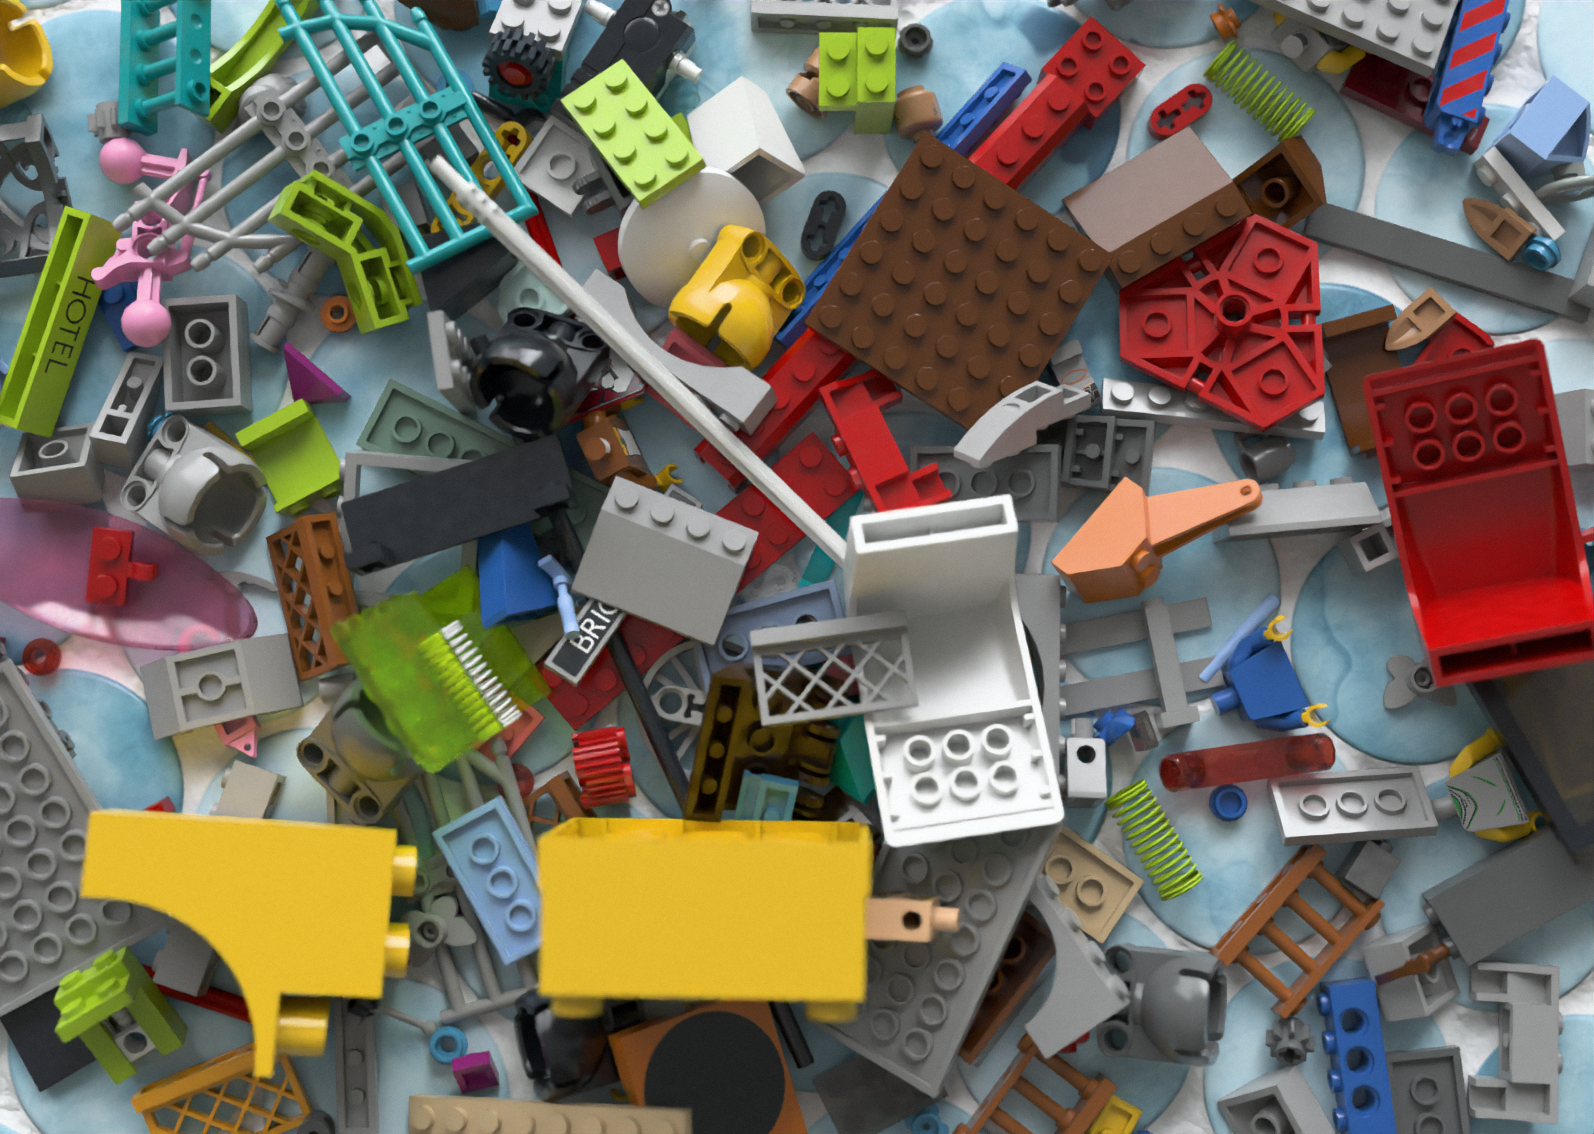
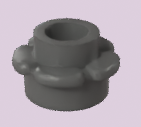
(918, 32)

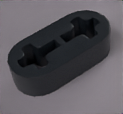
(815, 223)

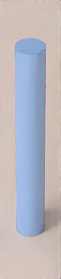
(1249, 626)

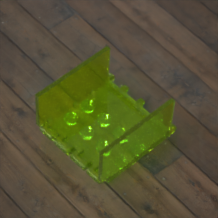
(422, 680)

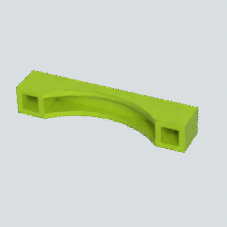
(248, 61)

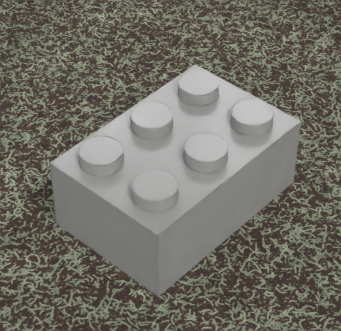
(207, 356)

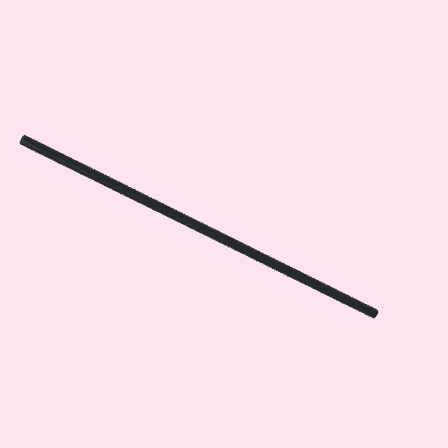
(664, 751)

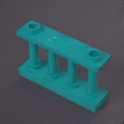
(141, 65)

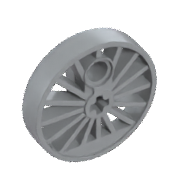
(690, 697)

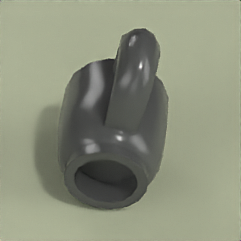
(1264, 458)

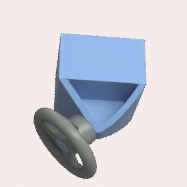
(1550, 137)

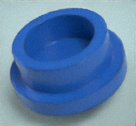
(1228, 802)

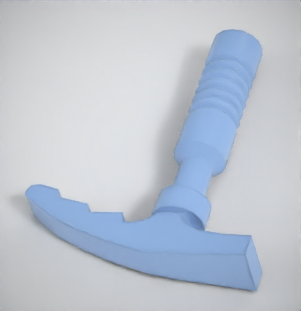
(562, 583)

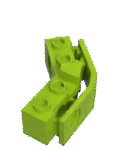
(374, 279)

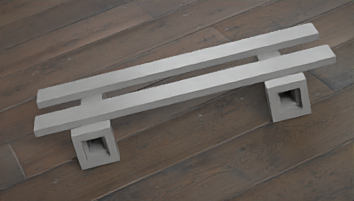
(1166, 679)

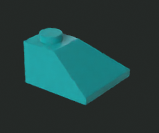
(852, 761)

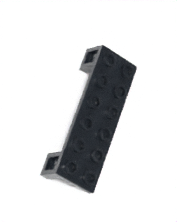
(458, 505)

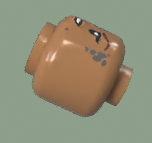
(916, 112)

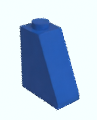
(511, 580)

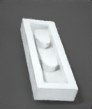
(1515, 194)

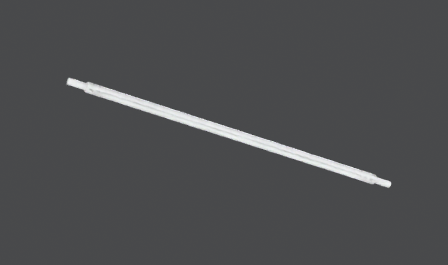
(642, 361)

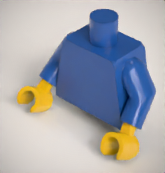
(1265, 685)

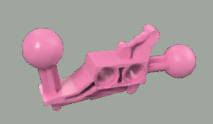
(146, 320)

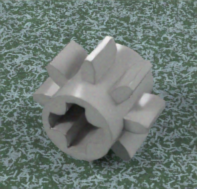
(105, 122)

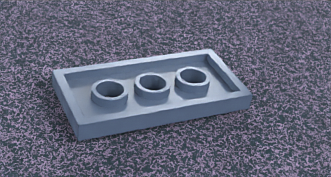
(781, 610)

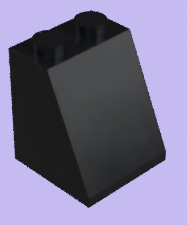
(467, 276)

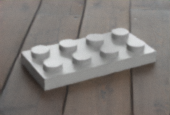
(452, 362)
(1351, 806)

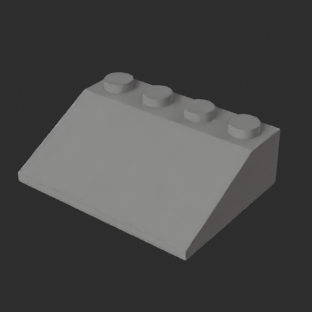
(664, 561)

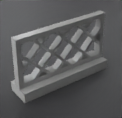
(817, 16)
(832, 635)

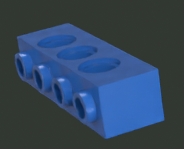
(1371, 1074)

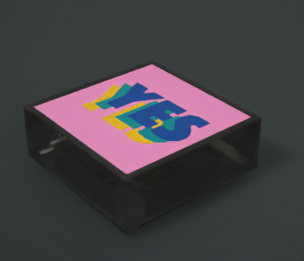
(1142, 732)

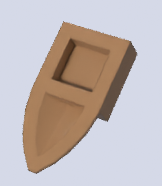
(1498, 226)
(1419, 321)

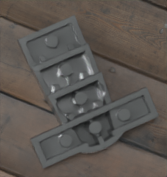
(1102, 451)

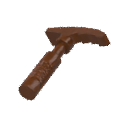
(1415, 966)

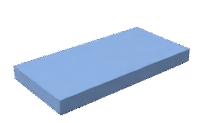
(496, 876)

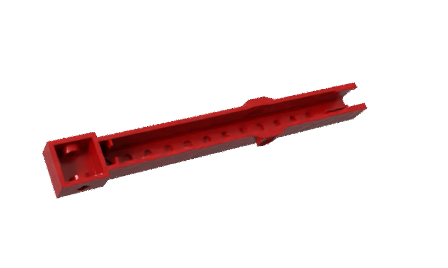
(1071, 92)

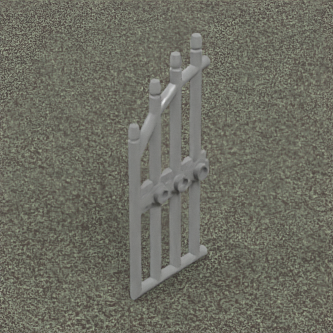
(292, 143)
(435, 877)

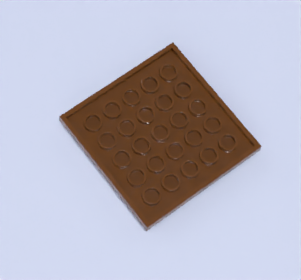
(957, 286)

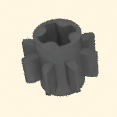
(1290, 1041)

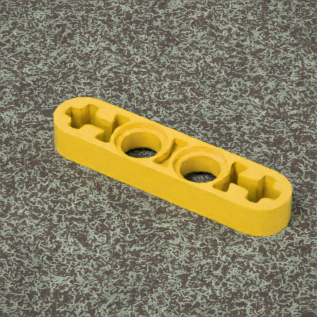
(490, 187)

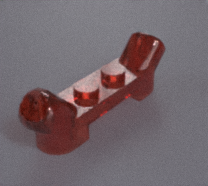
(1247, 762)

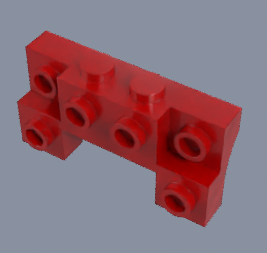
(870, 448)

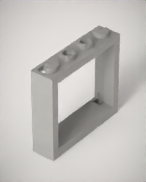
(351, 474)

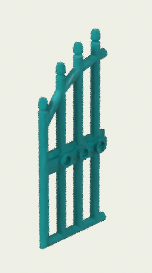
(408, 126)

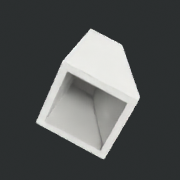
(746, 139)

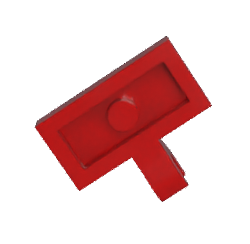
(113, 566)

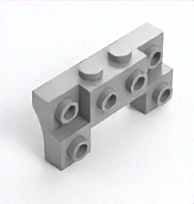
(1527, 1042)

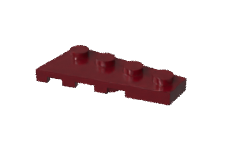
(1399, 95)

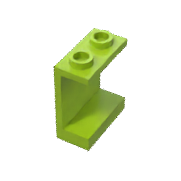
(294, 457)

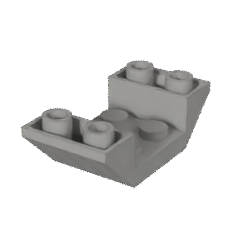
(221, 684)

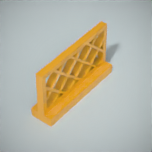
(212, 1073)

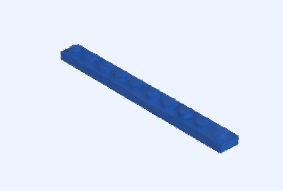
(959, 134)

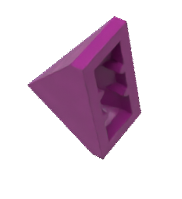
(309, 381)

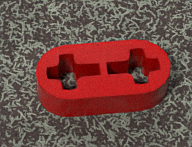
(1175, 105)

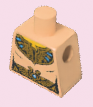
(892, 917)

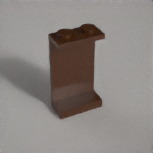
(1355, 351)

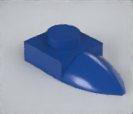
(1113, 726)

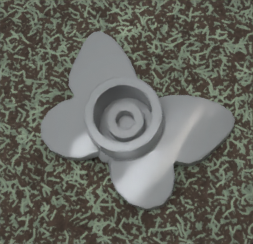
(1413, 680)
(436, 928)

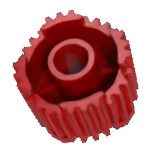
(601, 767)

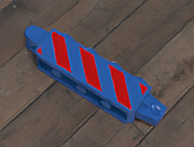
(1464, 71)

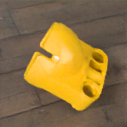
(24, 54)
(742, 294)

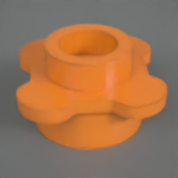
(1226, 22)

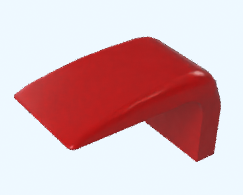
(1483, 512)

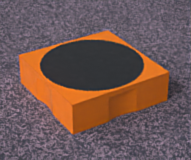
(717, 1062)

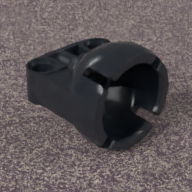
(538, 372)
(570, 1048)

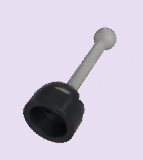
(370, 1005)

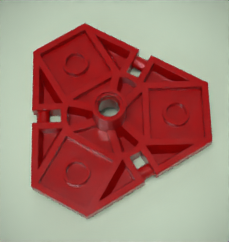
(1255, 365)

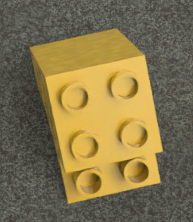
(278, 901)

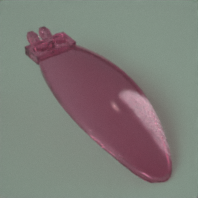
(46, 577)

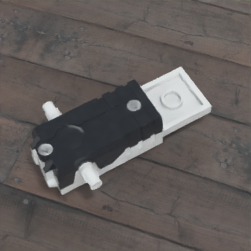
(653, 45)

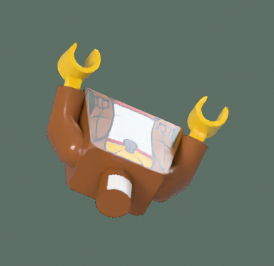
(614, 451)

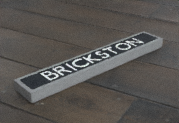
(597, 625)

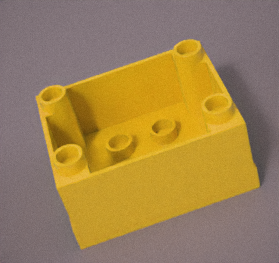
(704, 911)

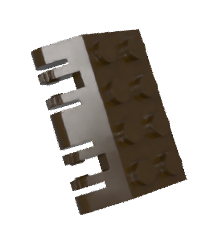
(735, 741)

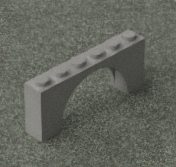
(1083, 986)

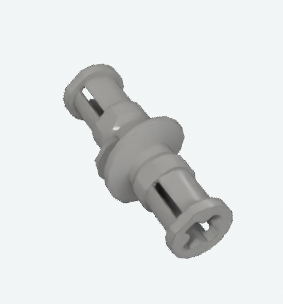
(292, 299)

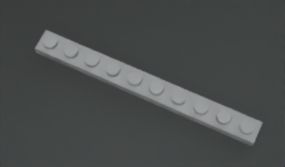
(354, 1043)

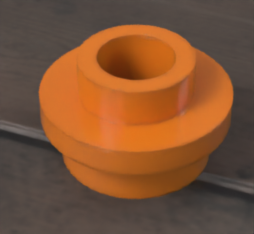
(337, 325)

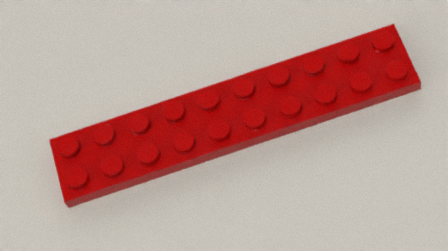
(812, 475)

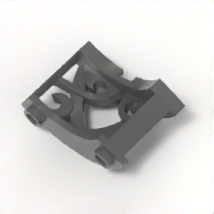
(40, 152)

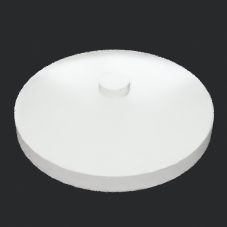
(675, 234)

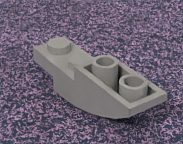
(1016, 418)

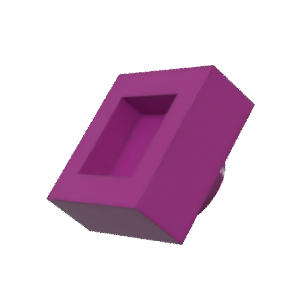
(475, 1072)

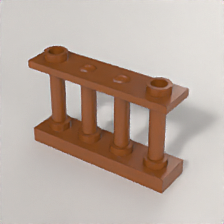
(1258, 920)
(1092, 1092)

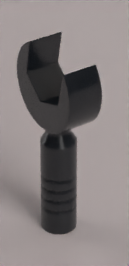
(505, 114)

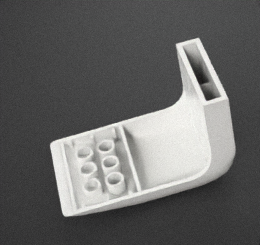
(978, 741)

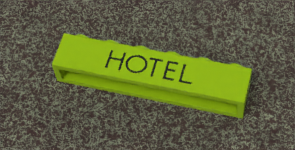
(56, 323)

